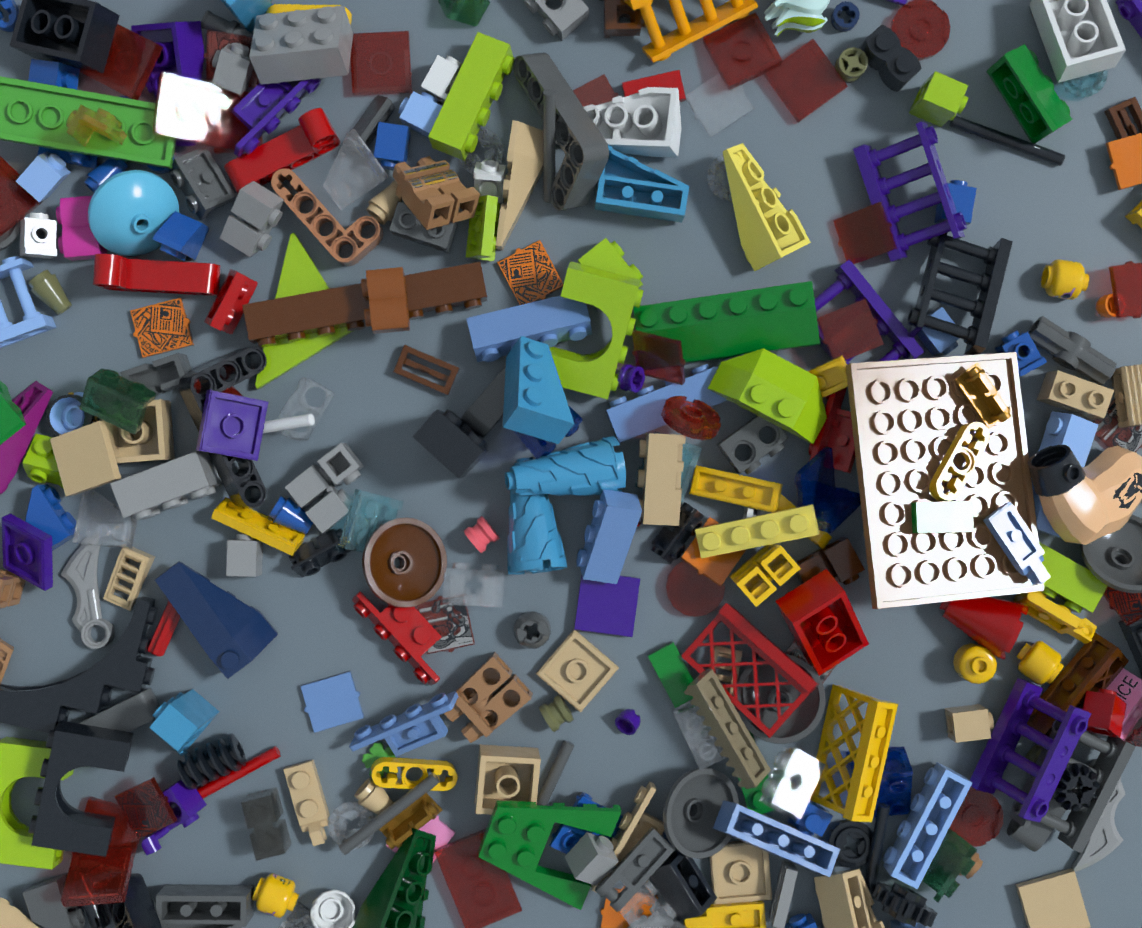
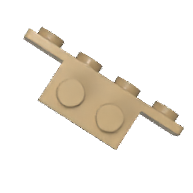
(635, 824)

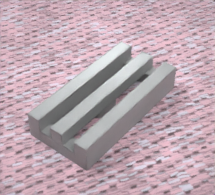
(783, 894)

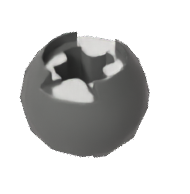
(536, 640)

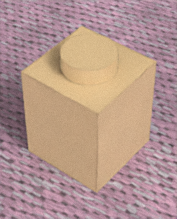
(968, 723)

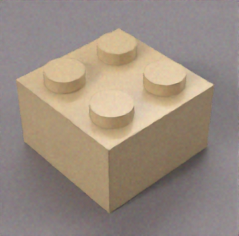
(153, 440)
(506, 775)

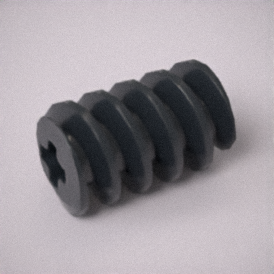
(212, 763)

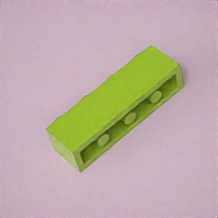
(471, 96)
(1071, 582)

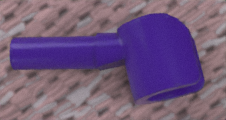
(151, 844)

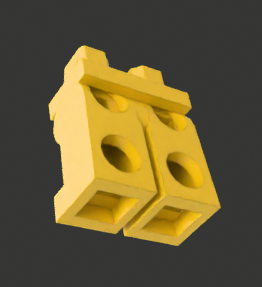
(766, 565)

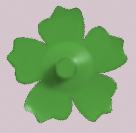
(377, 751)

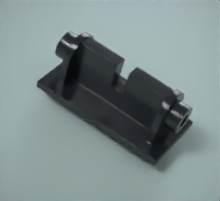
(673, 542)
(309, 560)

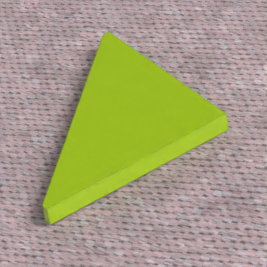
(297, 277)

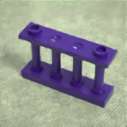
(878, 188)
(888, 323)
(1005, 737)

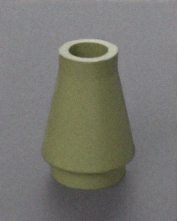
(49, 290)

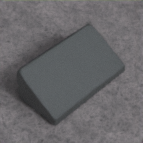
(378, 111)

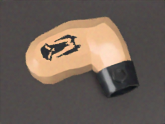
(1089, 499)

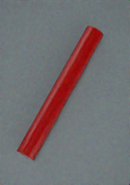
(251, 765)

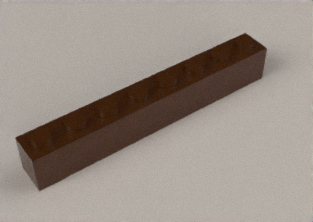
(344, 306)

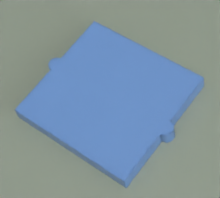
(332, 701)

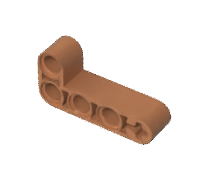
(320, 215)

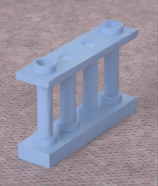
(33, 321)

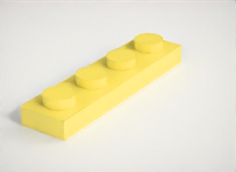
(757, 531)

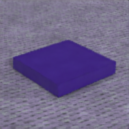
(232, 425)
(27, 552)
(607, 606)

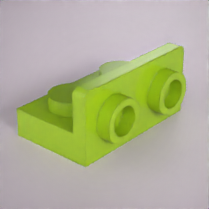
(483, 230)

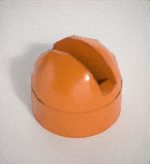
(1105, 306)

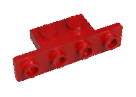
(837, 434)
(406, 631)

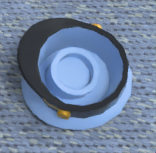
(66, 416)

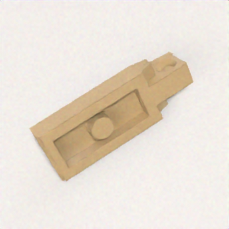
(308, 800)

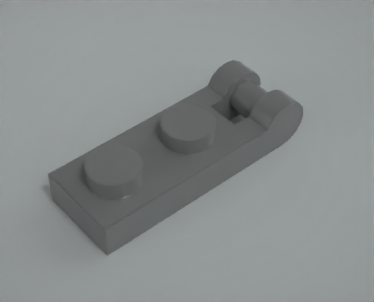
(635, 869)

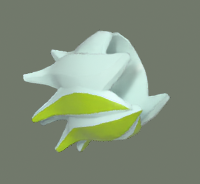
(797, 15)

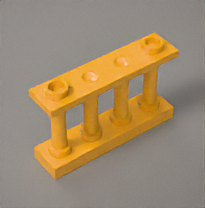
(687, 32)

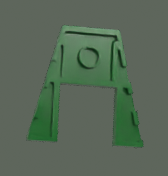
(520, 833)

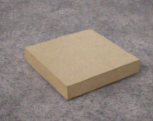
(85, 458)
(577, 670)
(740, 874)
(1053, 901)

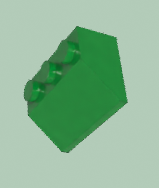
(1029, 93)

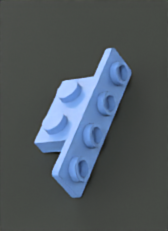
(410, 729)

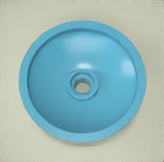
(125, 201)

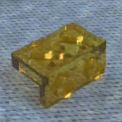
(85, 121)

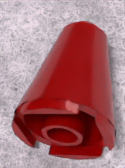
(987, 621)

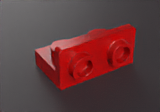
(228, 304)

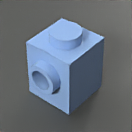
(419, 112)
(43, 175)

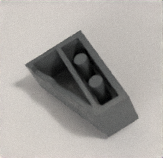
(205, 906)

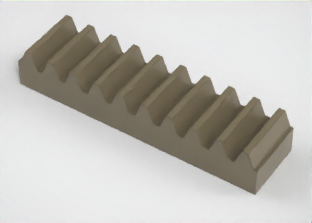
(728, 729)

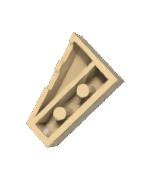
(661, 478)
(845, 901)

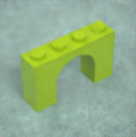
(614, 296)
(18, 760)

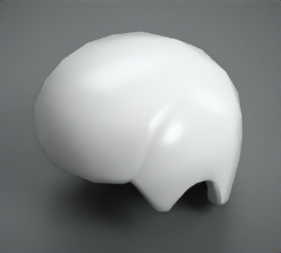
(333, 910)

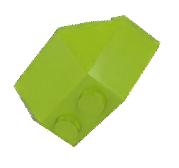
(773, 392)

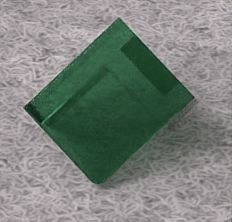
(465, 11)

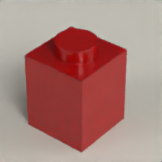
(1106, 712)

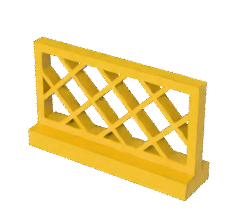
(868, 757)

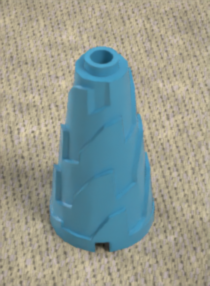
(573, 471)
(533, 535)

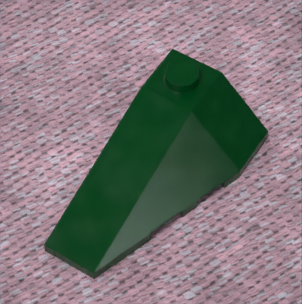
(401, 890)

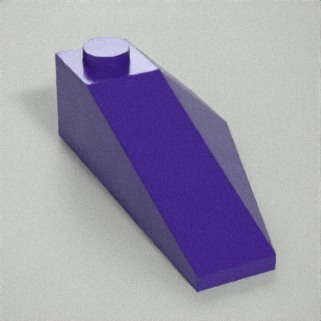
(180, 54)

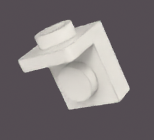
(489, 178)

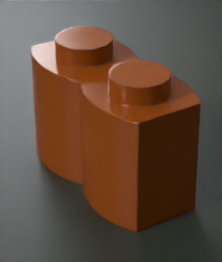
(387, 300)

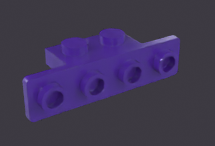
(264, 107)

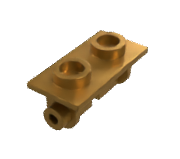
(983, 396)
(412, 817)

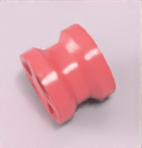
(481, 534)

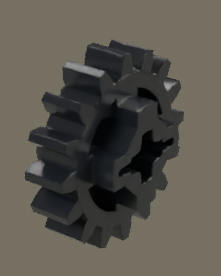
(904, 904)

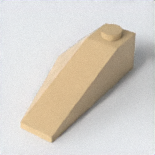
(524, 171)

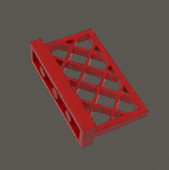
(765, 649)

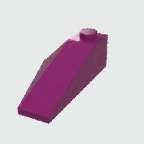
(32, 404)

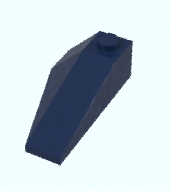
(220, 622)

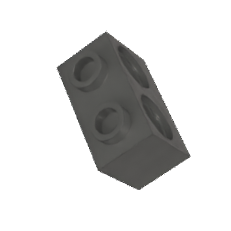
(410, 228)
(749, 436)

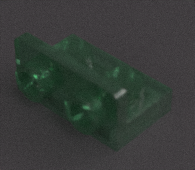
(116, 400)
(950, 860)

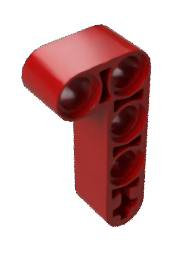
(289, 150)
(155, 276)

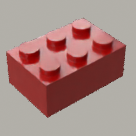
(822, 622)

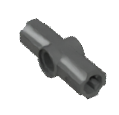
(1071, 350)

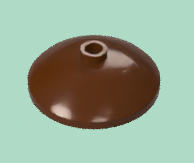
(420, 558)

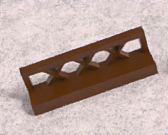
(1086, 669)

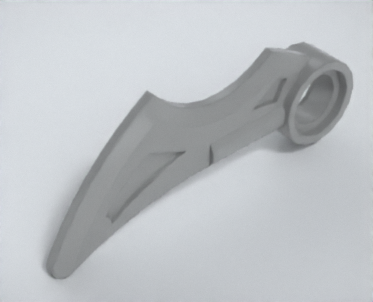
(82, 574)
(1105, 835)

